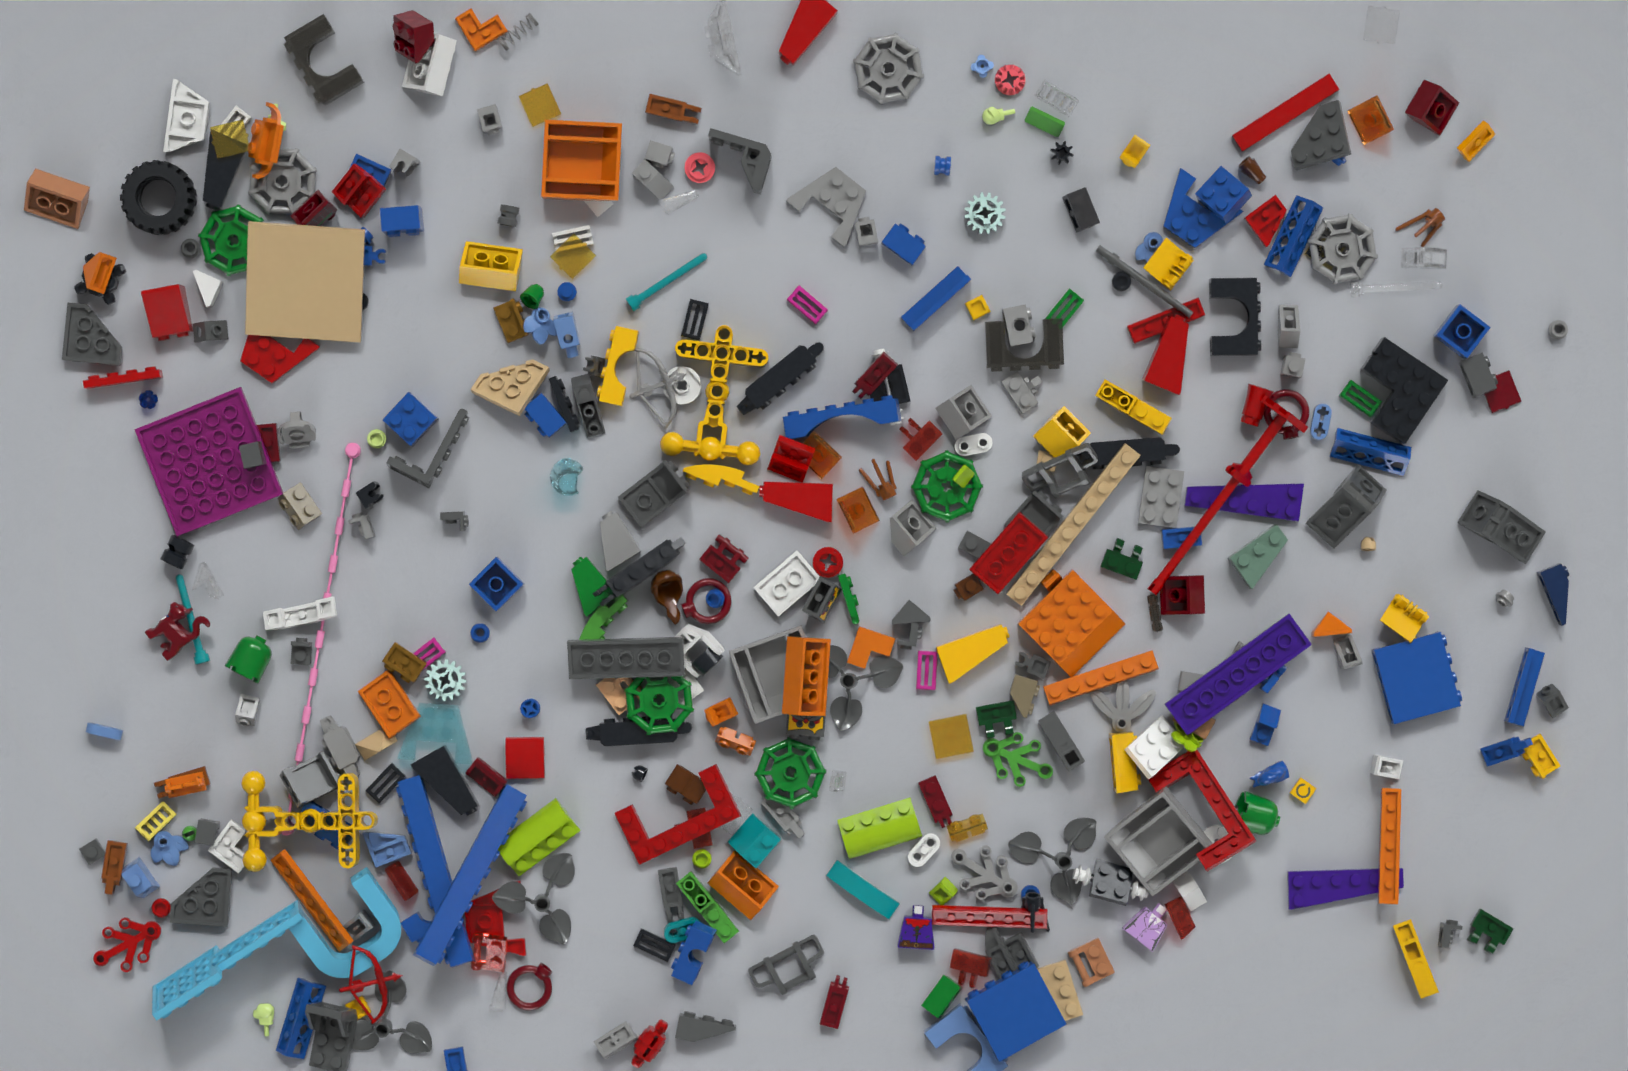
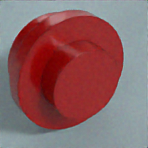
(161, 907)

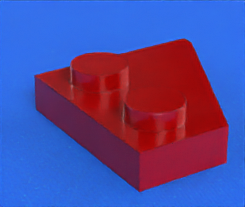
(1266, 219)

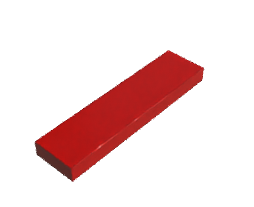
(1154, 325)

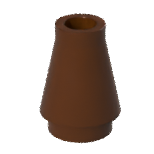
(1252, 170)

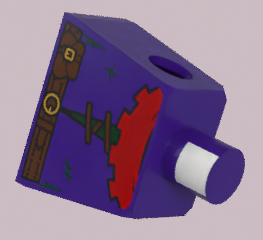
(916, 930)

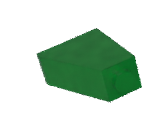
(587, 581)

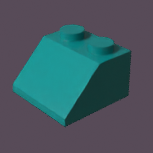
(754, 840)

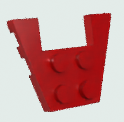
(272, 358)
(488, 919)

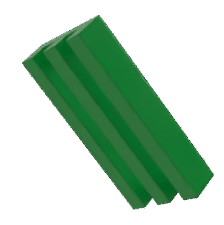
(1075, 296)
(1354, 403)

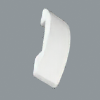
(300, 615)

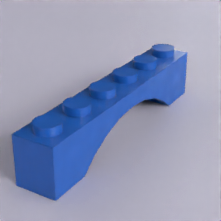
(802, 425)

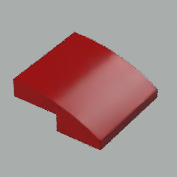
(358, 190)
(791, 458)
(524, 757)

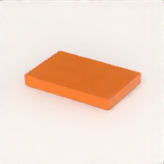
(389, 704)

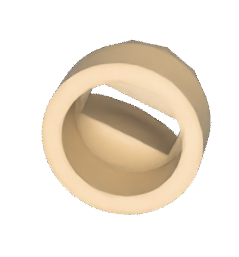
(1368, 544)

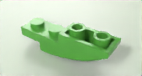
(602, 616)
(707, 906)

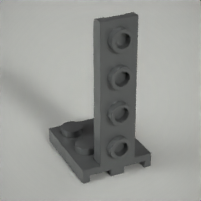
(416, 473)

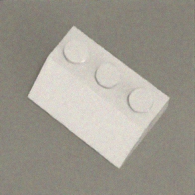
(433, 69)

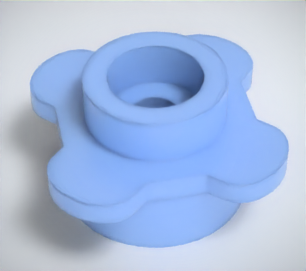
(987, 66)

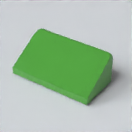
(1044, 121)

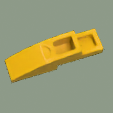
(1133, 407)
(714, 473)
(1415, 959)

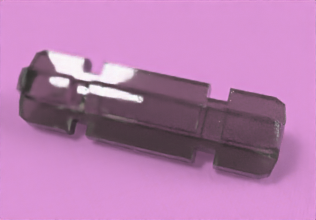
(1155, 614)

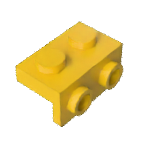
(1540, 757)

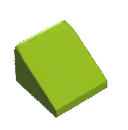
(963, 476)
(943, 891)

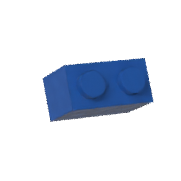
(904, 244)
(545, 416)

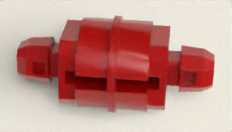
(649, 1043)

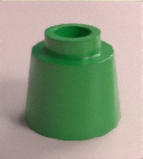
(532, 296)

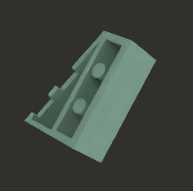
(1258, 554)

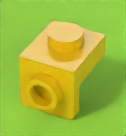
(1134, 151)

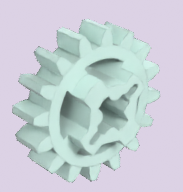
(983, 205)
(453, 683)

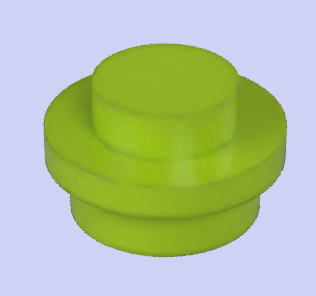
(701, 858)

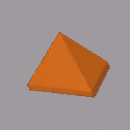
(98, 271)
(1330, 626)

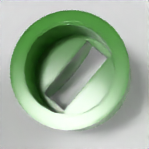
(188, 829)

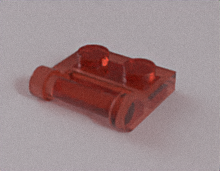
(495, 952)

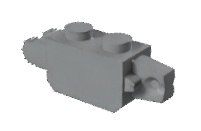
(341, 746)

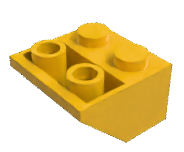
(1061, 432)

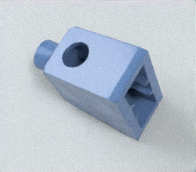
(565, 325)
(139, 878)

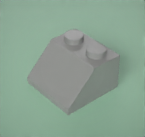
(963, 412)

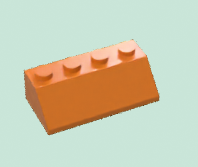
(806, 676)

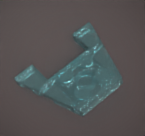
(437, 724)

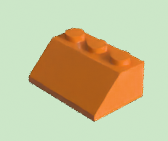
(743, 885)

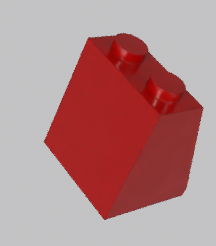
(167, 311)

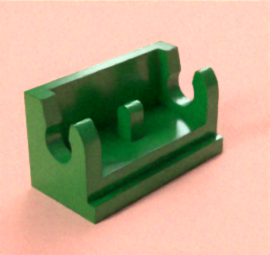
(941, 996)

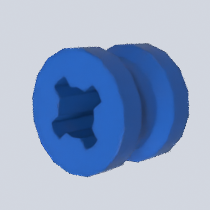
(942, 165)
(527, 708)

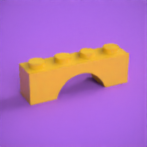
(623, 341)

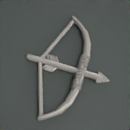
(647, 389)

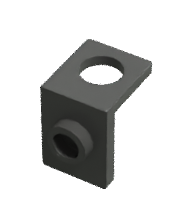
(210, 330)

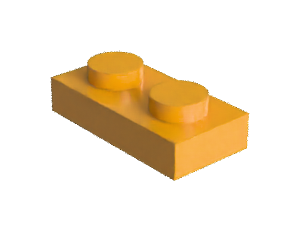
(1476, 141)

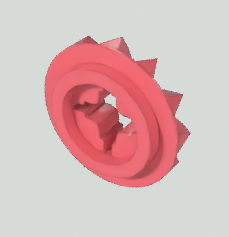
(1006, 88)
(702, 158)

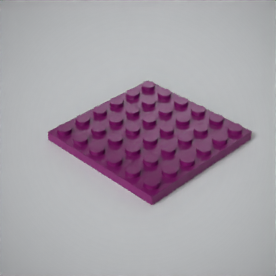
(201, 465)

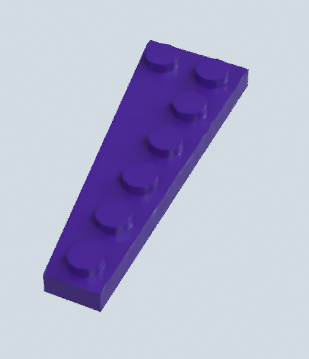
(1265, 500)
(1326, 886)

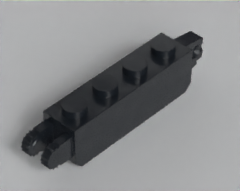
(780, 376)
(1149, 448)
(640, 570)
(629, 733)

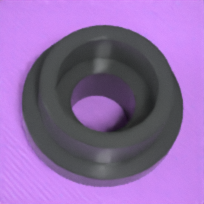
(184, 248)

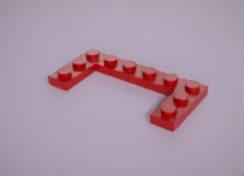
(722, 813)
(1238, 835)

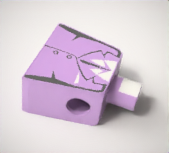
(1147, 926)

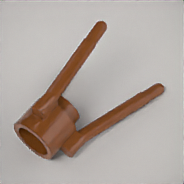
(1433, 219)
(886, 489)

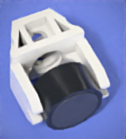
(709, 658)

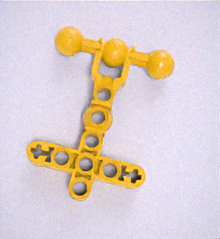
(710, 447)
(255, 821)

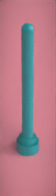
(636, 300)
(200, 655)

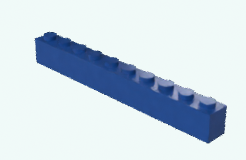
(432, 860)
(470, 875)

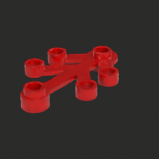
(130, 942)

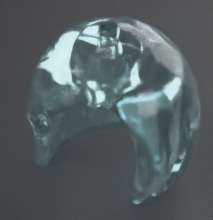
(564, 476)

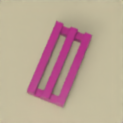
(819, 315)
(437, 646)
(927, 653)

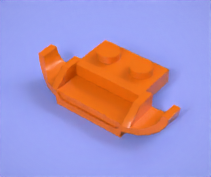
(266, 141)

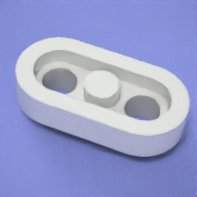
(973, 444)
(923, 849)

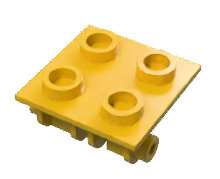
(1168, 264)
(1404, 617)

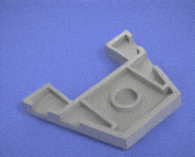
(837, 194)

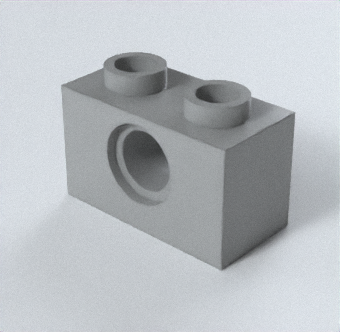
(1017, 337)

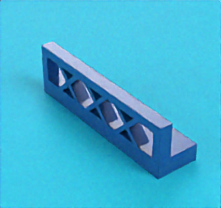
(1297, 236)
(935, 298)
(1372, 448)
(1524, 686)
(296, 1018)

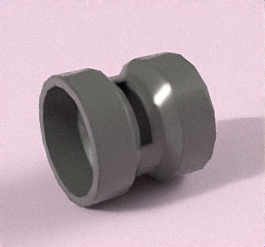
(508, 215)

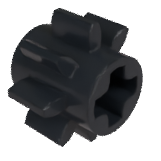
(1066, 150)

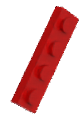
(130, 376)

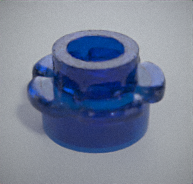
(143, 399)

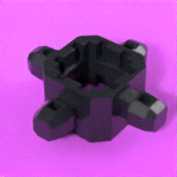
(109, 298)

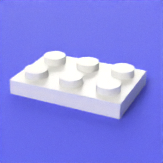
(787, 583)
(1154, 747)

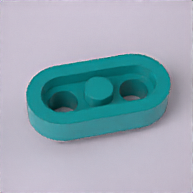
(681, 927)

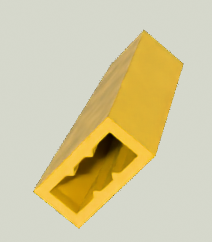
(968, 651)

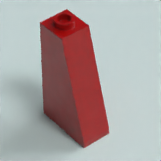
(806, 26)
(1169, 356)
(804, 498)

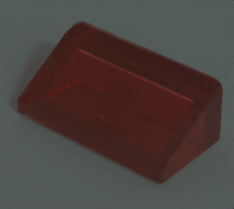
(401, 880)
(1180, 917)

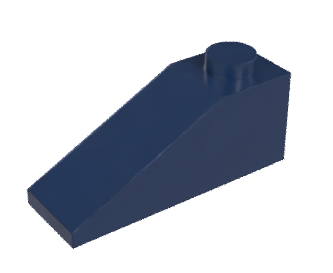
(1556, 587)

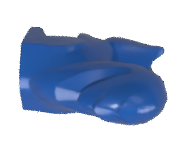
(1271, 774)

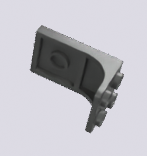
(654, 492)

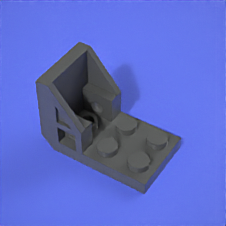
(756, 168)
(1347, 507)
(1502, 526)
(333, 1035)

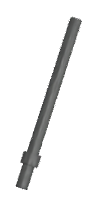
(1113, 259)

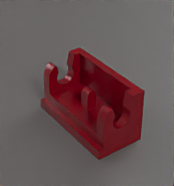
(486, 776)

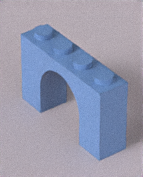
(960, 1021)

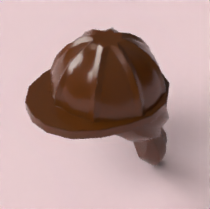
(667, 590)

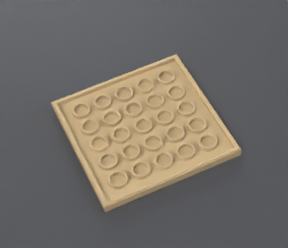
(304, 281)

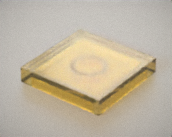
(951, 736)

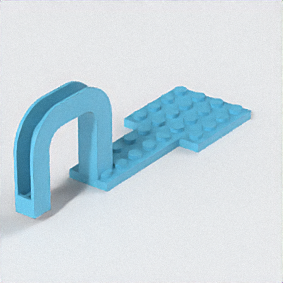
(207, 968)

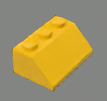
(490, 266)
(1123, 767)

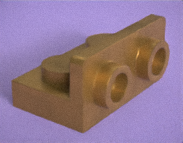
(511, 320)
(403, 662)

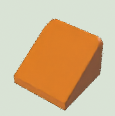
(1051, 579)

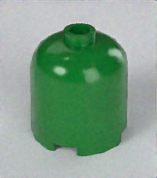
(250, 658)
(1257, 813)

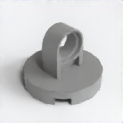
(296, 432)

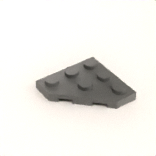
(1323, 138)
(88, 338)
(205, 901)

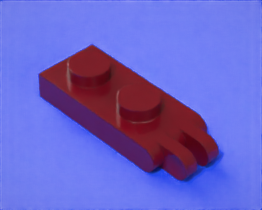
(874, 375)
(936, 800)
(834, 1003)

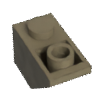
(1022, 692)

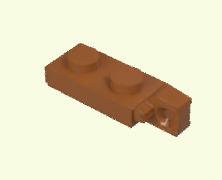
(113, 865)

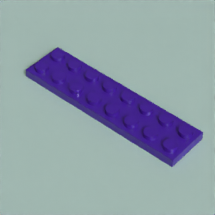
(1238, 674)

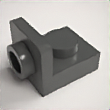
(452, 517)
(301, 651)
(1552, 700)
(1445, 933)

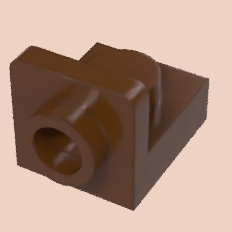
(968, 587)

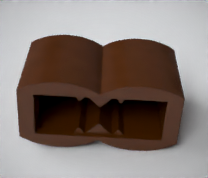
(685, 783)

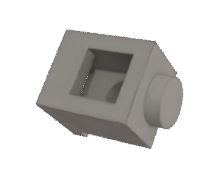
(486, 113)
(869, 239)

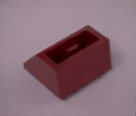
(412, 35)

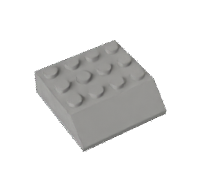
(762, 672)
(1158, 841)

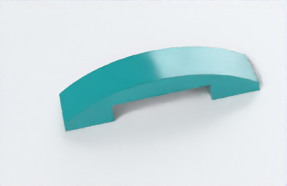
(862, 889)

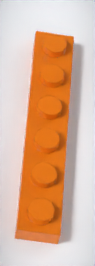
(1100, 677)
(1389, 846)
(312, 900)

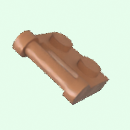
(1097, 959)

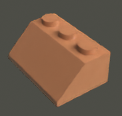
(56, 198)

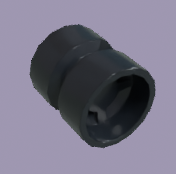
(177, 552)

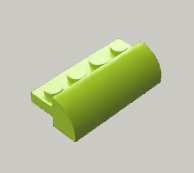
(879, 828)
(538, 837)

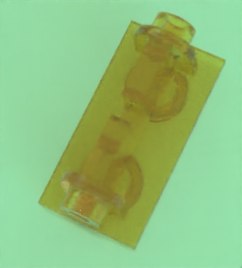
(959, 829)

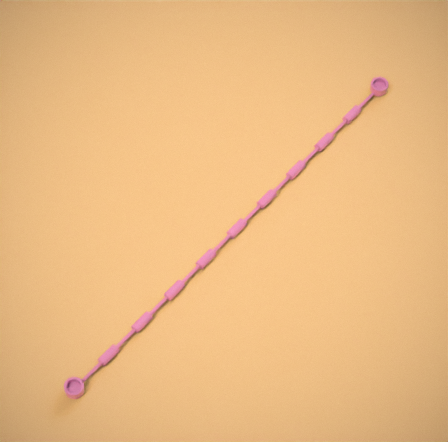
(352, 450)

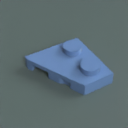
(386, 847)

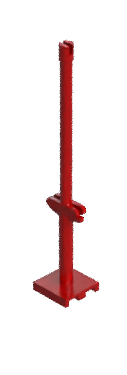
(1240, 474)

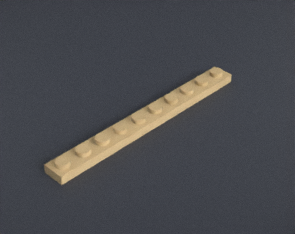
(1073, 524)

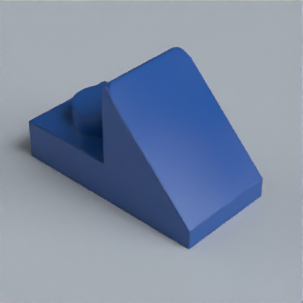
(1265, 724)

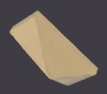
(374, 744)

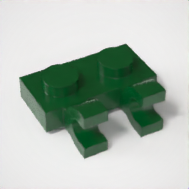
(1120, 563)
(996, 713)
(1490, 926)

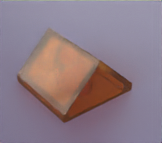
(1370, 120)
(824, 456)
(857, 509)

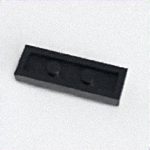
(564, 403)

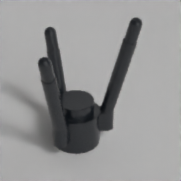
(1032, 902)

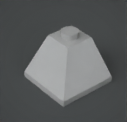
(909, 527)

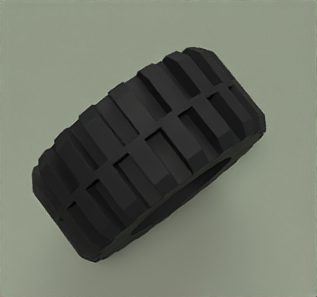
(137, 182)

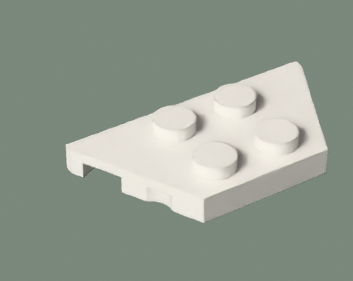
(186, 118)

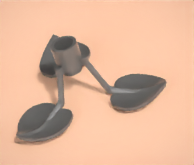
(884, 672)
(1080, 833)
(512, 898)
(413, 1040)

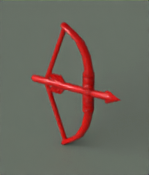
(358, 985)

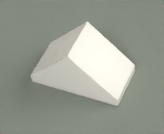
(208, 287)
(1386, 766)
(1189, 891)

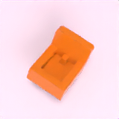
(720, 712)

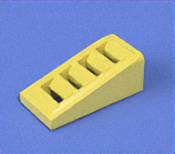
(145, 821)

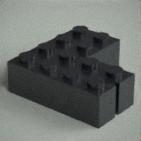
(1412, 388)

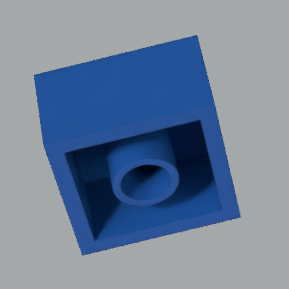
(1223, 194)
(402, 220)
(1462, 331)
(410, 419)
(496, 583)

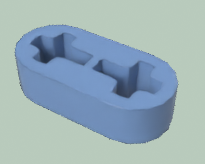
(1316, 420)
(104, 731)

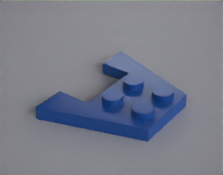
(1187, 217)

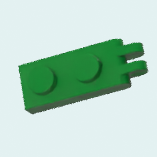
(851, 600)

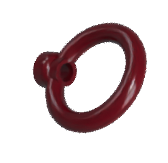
(1288, 432)
(689, 607)
(543, 973)

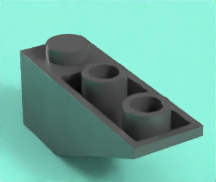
(587, 405)
(1061, 741)
(698, 1028)

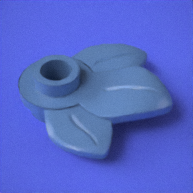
(1146, 250)
(539, 327)
(170, 850)

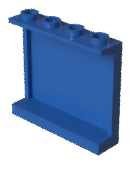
(1417, 677)
(1015, 1010)

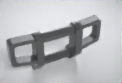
(1049, 479)
(809, 974)

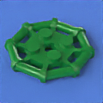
(222, 241)
(936, 491)
(656, 711)
(785, 782)

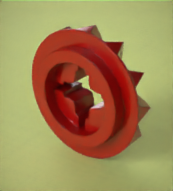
(836, 557)

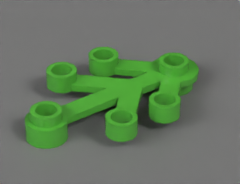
(1014, 757)

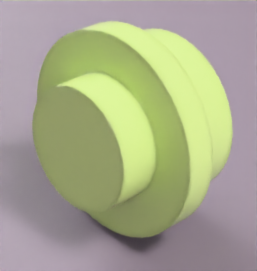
(376, 438)

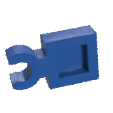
(369, 256)
(1271, 680)

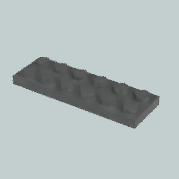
(626, 658)

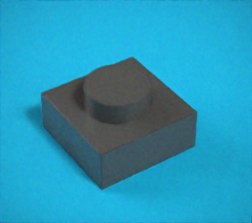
(92, 851)

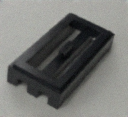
(699, 303)
(396, 771)
(658, 938)

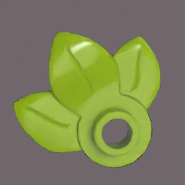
(1191, 742)

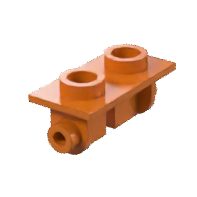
(743, 745)
(185, 784)

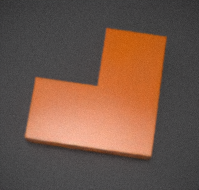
(478, 33)
(868, 641)

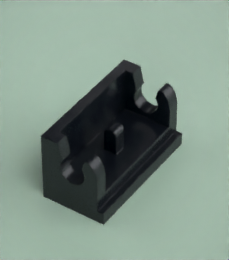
(1081, 209)
(367, 496)

